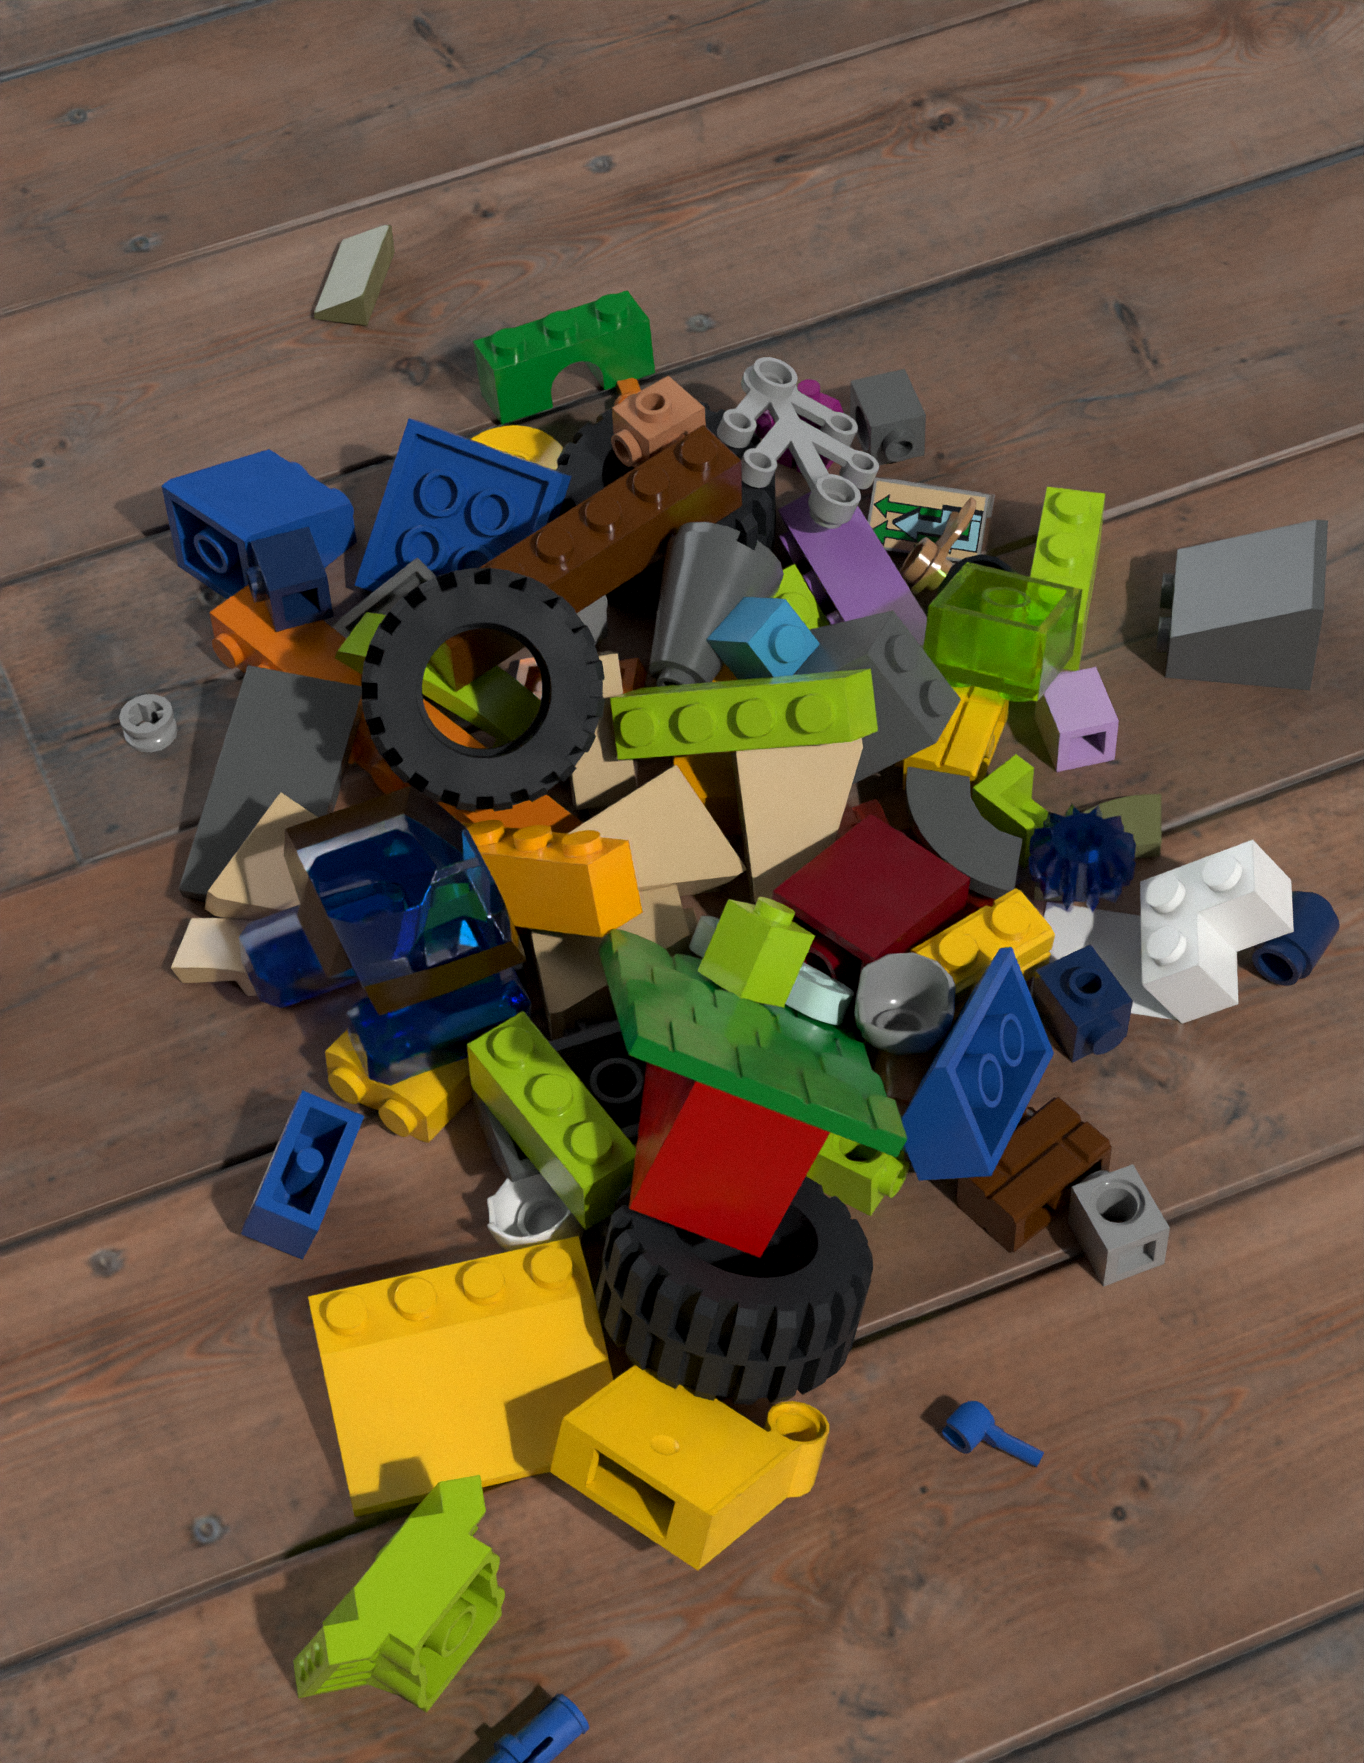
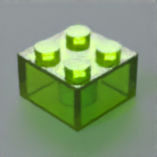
(1002, 631)

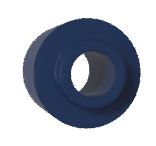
(1297, 953)

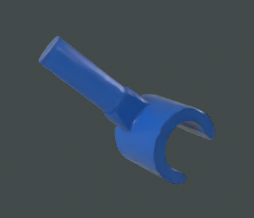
(974, 1422)

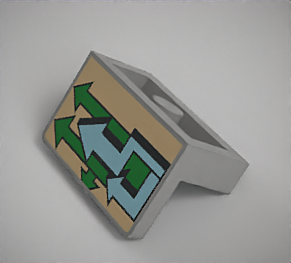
(910, 511)

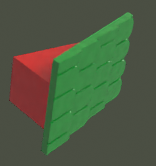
(733, 1095)

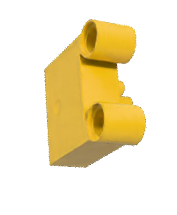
(684, 1463)

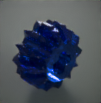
(1082, 857)

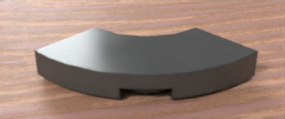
(954, 831)

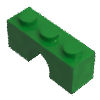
(522, 361)

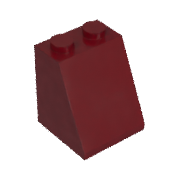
(871, 899)

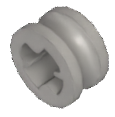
(148, 736)

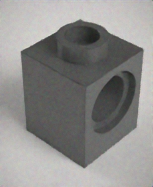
(888, 417)

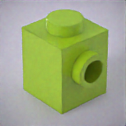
(757, 951)

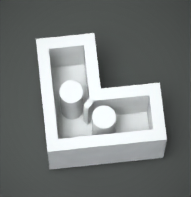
(1200, 920)

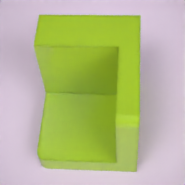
(1007, 802)

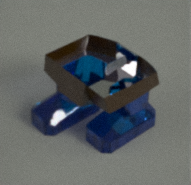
(407, 911)

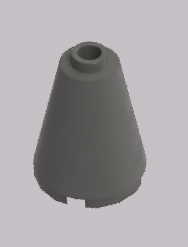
(699, 587)

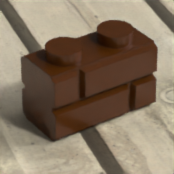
(1035, 1174)

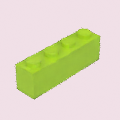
(744, 714)

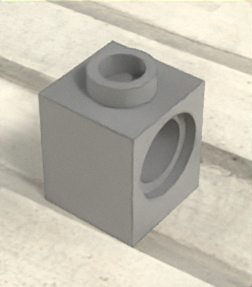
(1124, 1247)

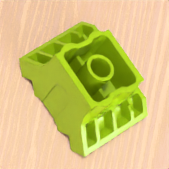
(414, 1608)

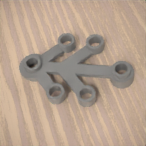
(773, 387)

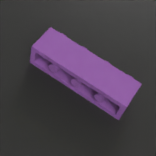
(849, 568)

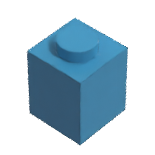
(763, 639)

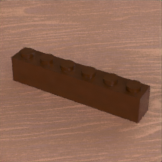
(607, 540)

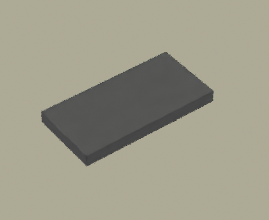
(282, 738)

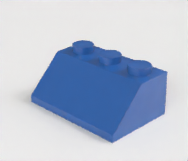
(978, 1079)

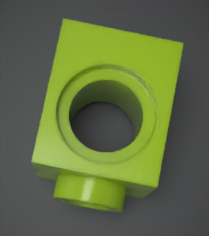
(857, 1183)

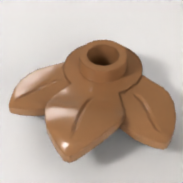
(927, 562)

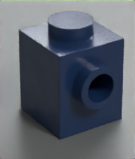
(290, 579)
(1082, 1004)

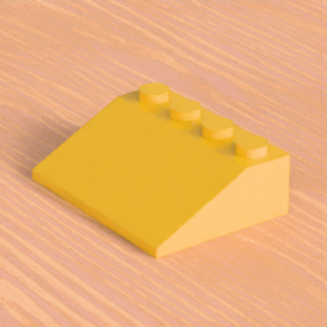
(459, 1370)

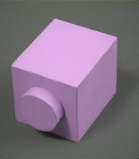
(1077, 720)

